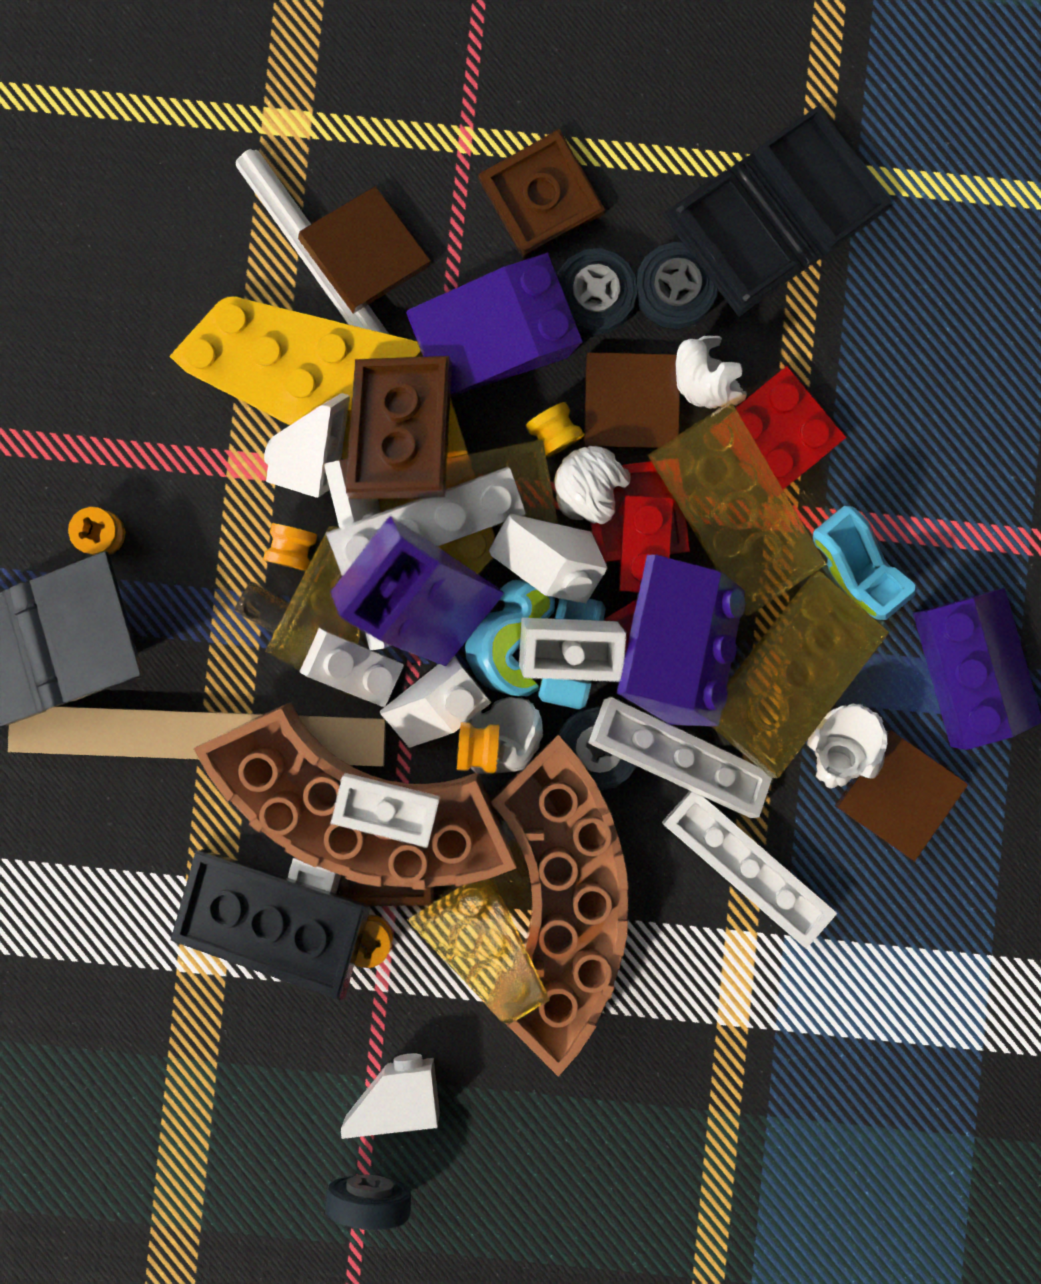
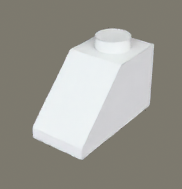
(301, 450)
(550, 557)
(435, 704)
(397, 1100)

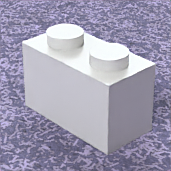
(571, 649)

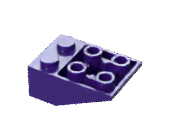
(413, 594)

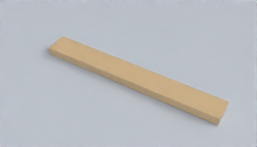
(177, 733)

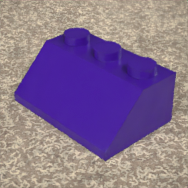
(682, 642)
(978, 669)

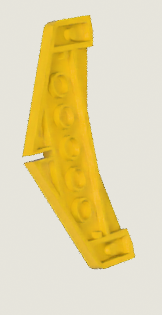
(297, 363)

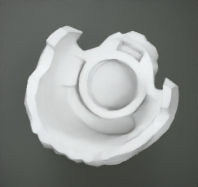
(706, 379)
(587, 483)
(518, 732)
(848, 745)

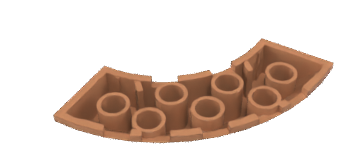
(290, 791)
(576, 898)

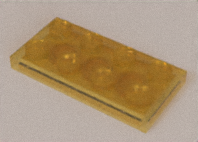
(737, 507)
(797, 674)

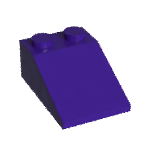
(498, 324)

